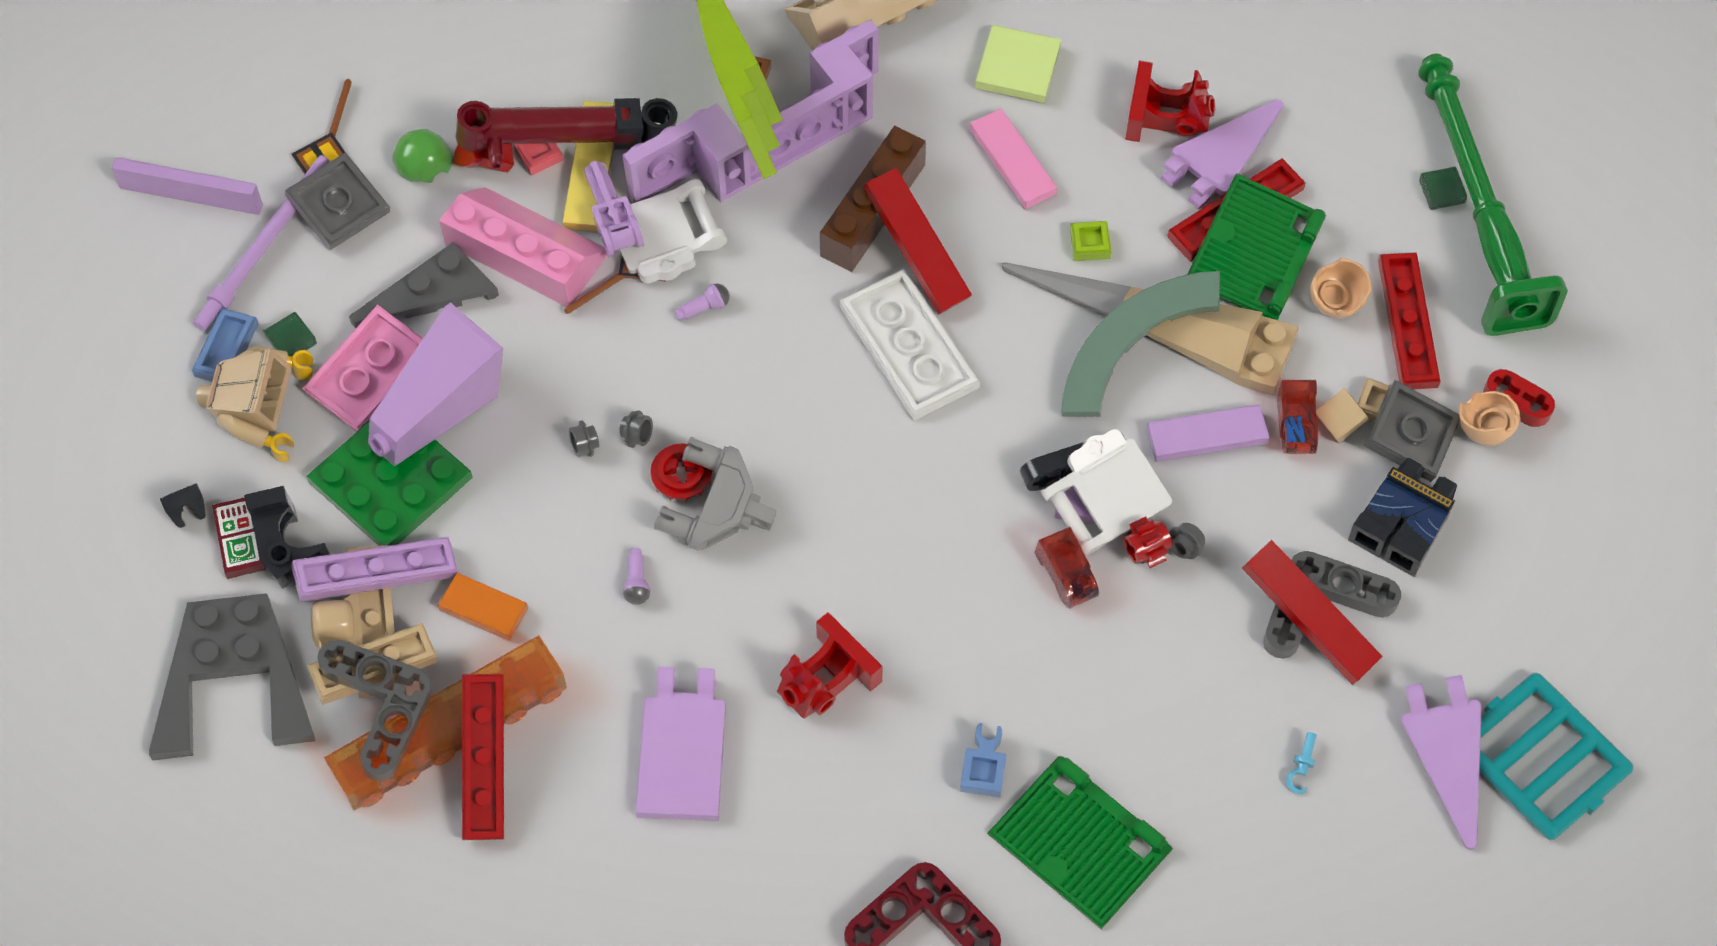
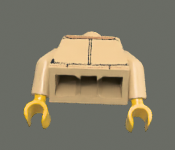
(250, 394)

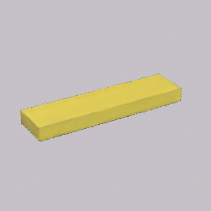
(580, 197)

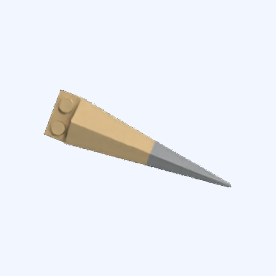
(1230, 342)

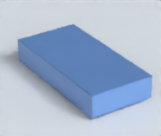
(226, 340)

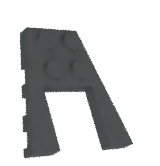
(228, 641)

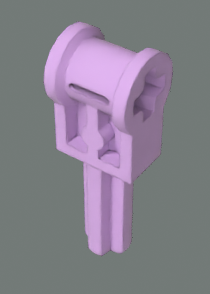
(612, 214)

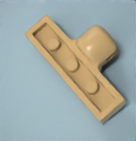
(354, 619)

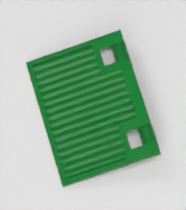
(1256, 245)
(1080, 842)

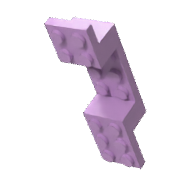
(717, 150)

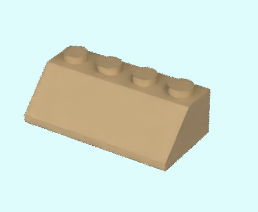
(828, 19)

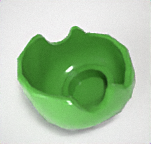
(421, 156)

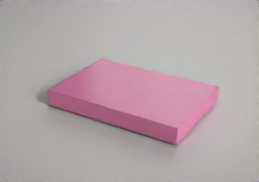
(363, 368)

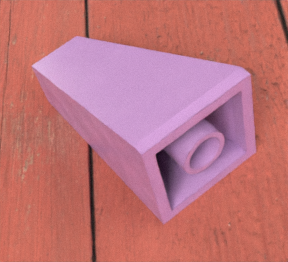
(440, 386)

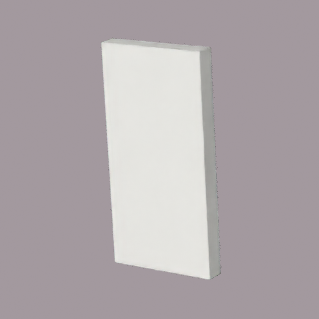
(909, 344)

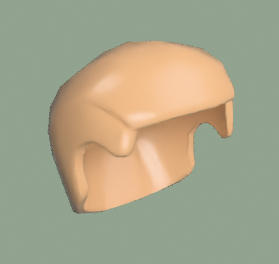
(1340, 288)
(1489, 417)

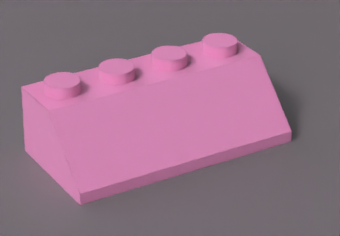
(521, 244)

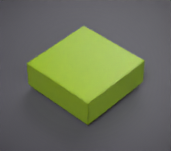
(1090, 240)

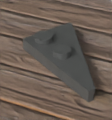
(431, 286)

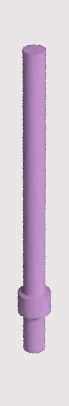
(222, 295)

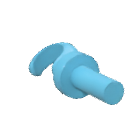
(1304, 762)

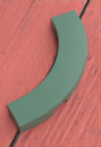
(1127, 326)

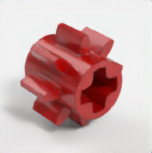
(1147, 542)

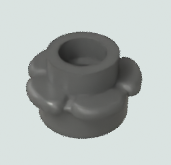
(636, 429)
(583, 439)
(1187, 541)

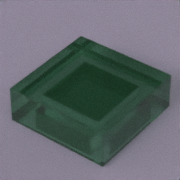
(1443, 188)
(290, 335)

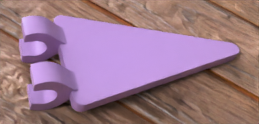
(1220, 153)
(1449, 748)

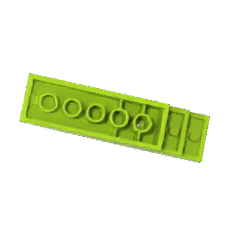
(741, 82)

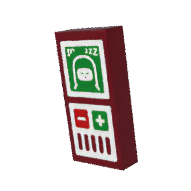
(236, 538)

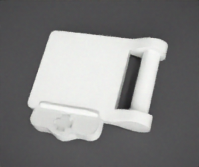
(668, 235)
(1112, 484)

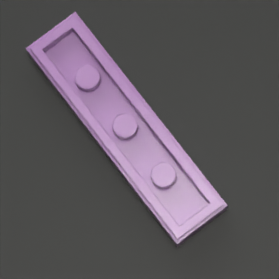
(187, 186)
(374, 569)

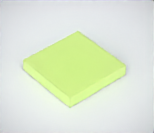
(1018, 63)

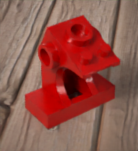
(1148, 96)
(841, 657)

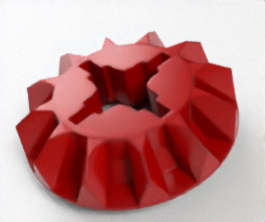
(666, 464)

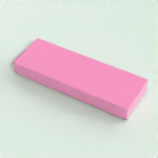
(1013, 158)

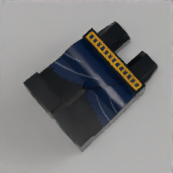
(1414, 506)

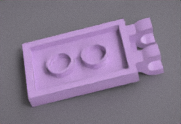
(681, 750)

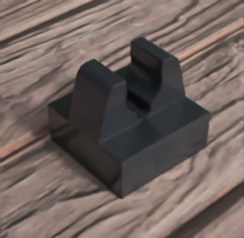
(174, 503)

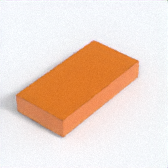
(483, 606)

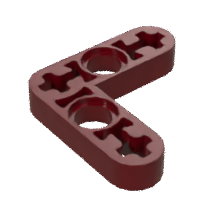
(916, 903)

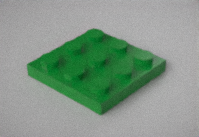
(386, 498)

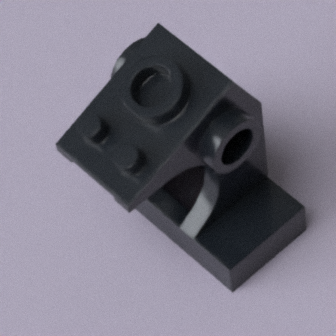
(270, 515)

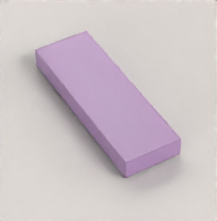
(1207, 433)

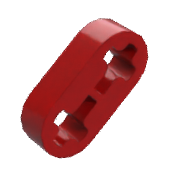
(1524, 395)

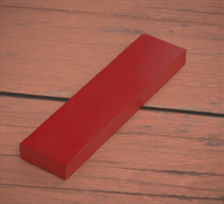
(1191, 232)
(917, 241)
(1409, 320)
(1312, 612)
(482, 756)

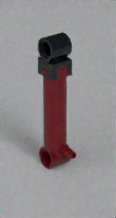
(620, 124)

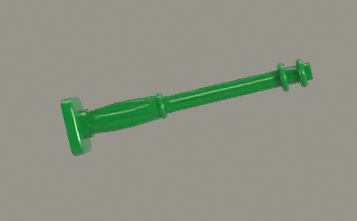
(1518, 300)

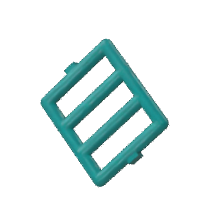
(1592, 740)

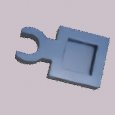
(984, 767)

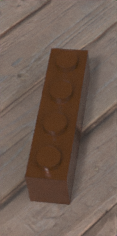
(855, 220)

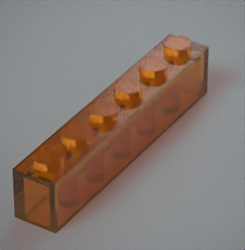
(529, 679)

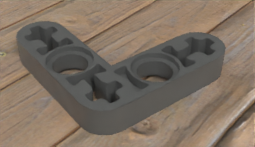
(1322, 574)
(395, 702)

